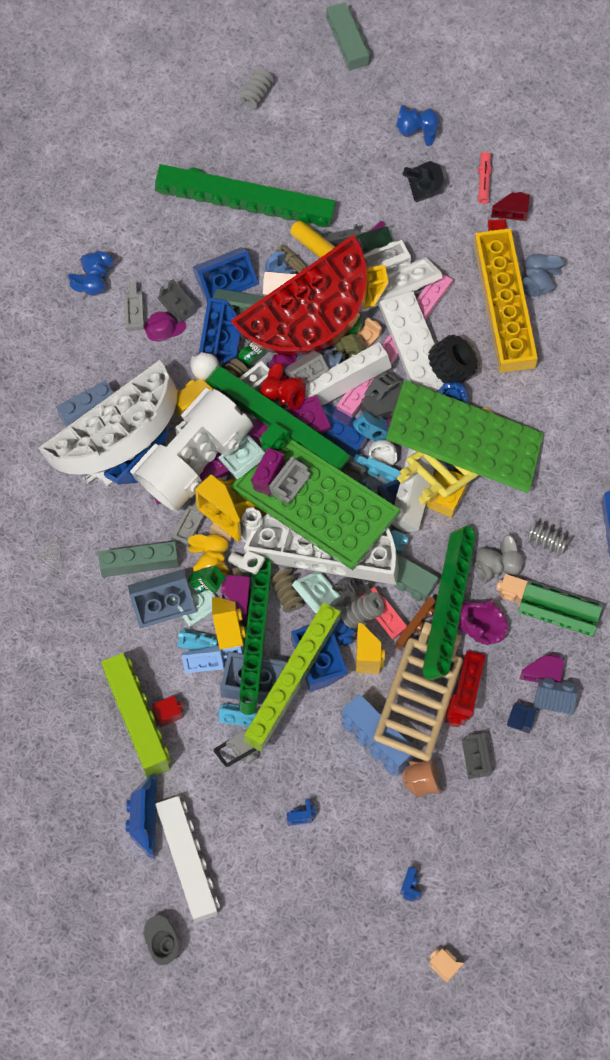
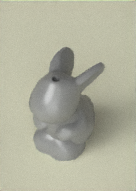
(491, 563)

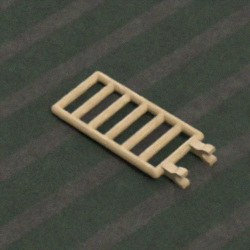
(396, 689)

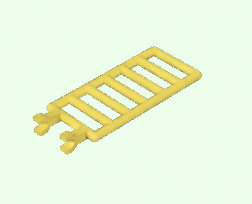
(435, 487)

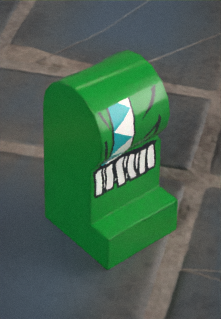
(251, 355)
(204, 580)

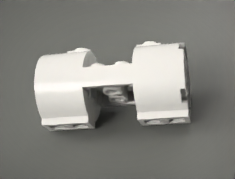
(211, 428)

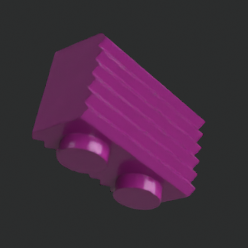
(267, 470)

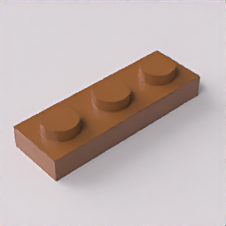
(416, 623)

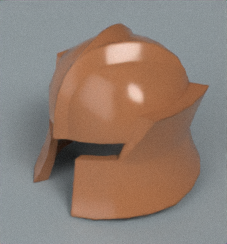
(421, 778)

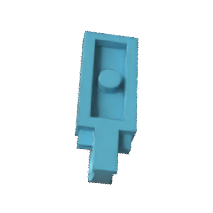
(377, 469)

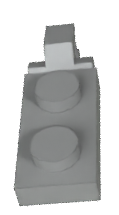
(133, 308)
(188, 524)

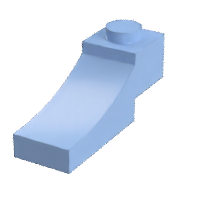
(208, 658)

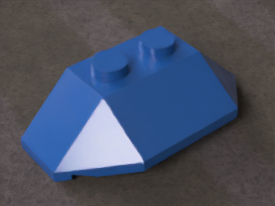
(218, 332)
(121, 473)
(143, 815)

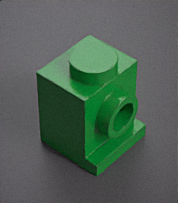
(274, 438)

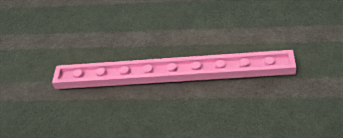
(427, 301)

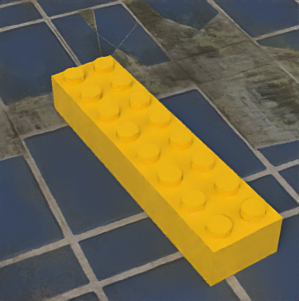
(505, 301)

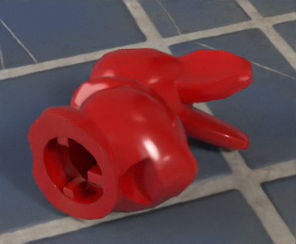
(290, 390)

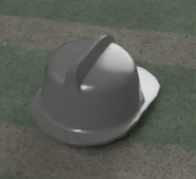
(162, 940)

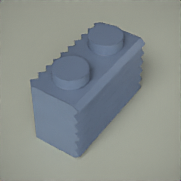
(556, 696)

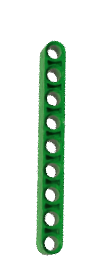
(269, 412)
(449, 603)
(255, 642)

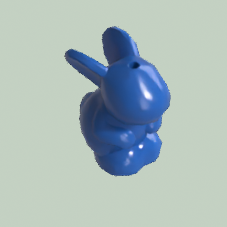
(411, 121)
(95, 269)

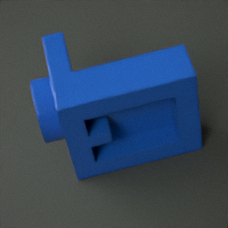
(344, 634)
(298, 816)
(410, 881)

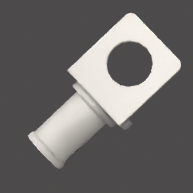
(246, 563)

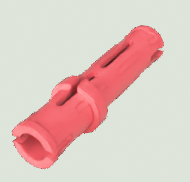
(484, 171)

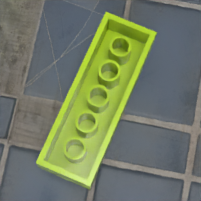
(134, 712)

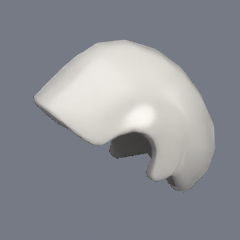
(203, 365)
(384, 452)

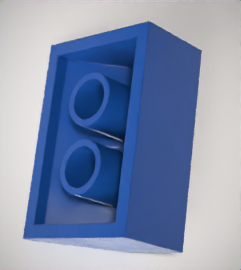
(226, 272)
(342, 431)
(328, 666)

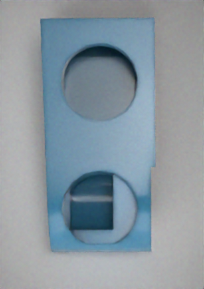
(369, 426)

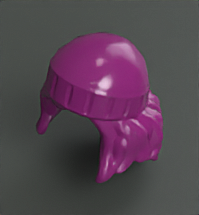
(483, 622)

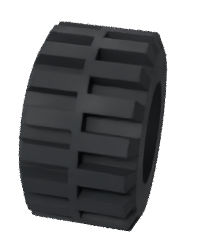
(453, 359)

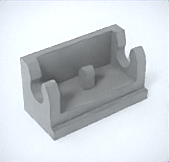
(307, 367)
(289, 481)

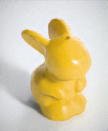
(213, 548)

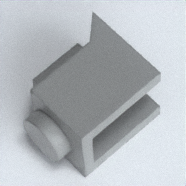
(239, 747)

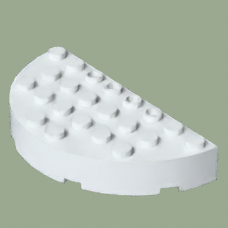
(116, 426)
(289, 549)

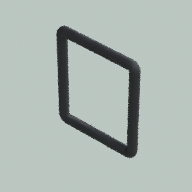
(234, 760)

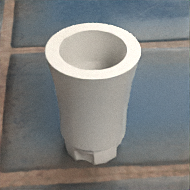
(251, 521)

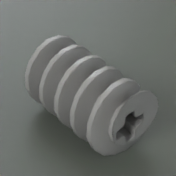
(255, 88)
(548, 539)
(362, 610)

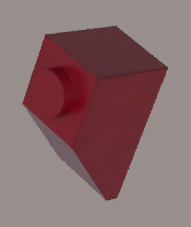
(512, 207)

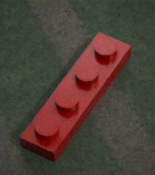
(469, 683)

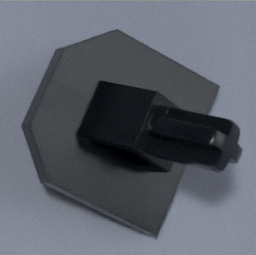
(425, 180)

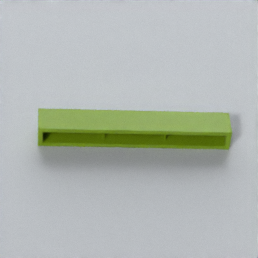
(292, 677)

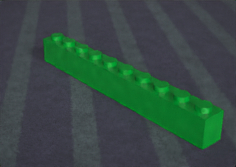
(244, 195)

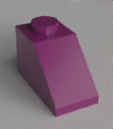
(544, 667)

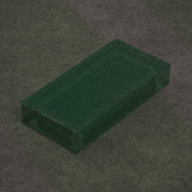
(375, 239)

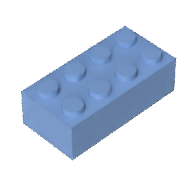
(362, 721)

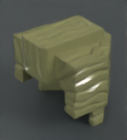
(350, 345)

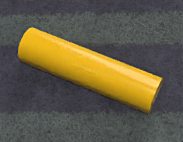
(311, 239)

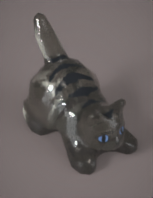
(353, 588)

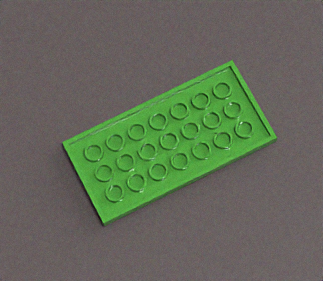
(465, 436)
(328, 510)

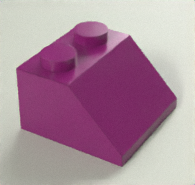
(238, 590)

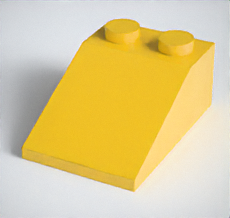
(216, 504)

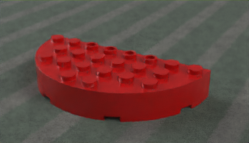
(312, 306)

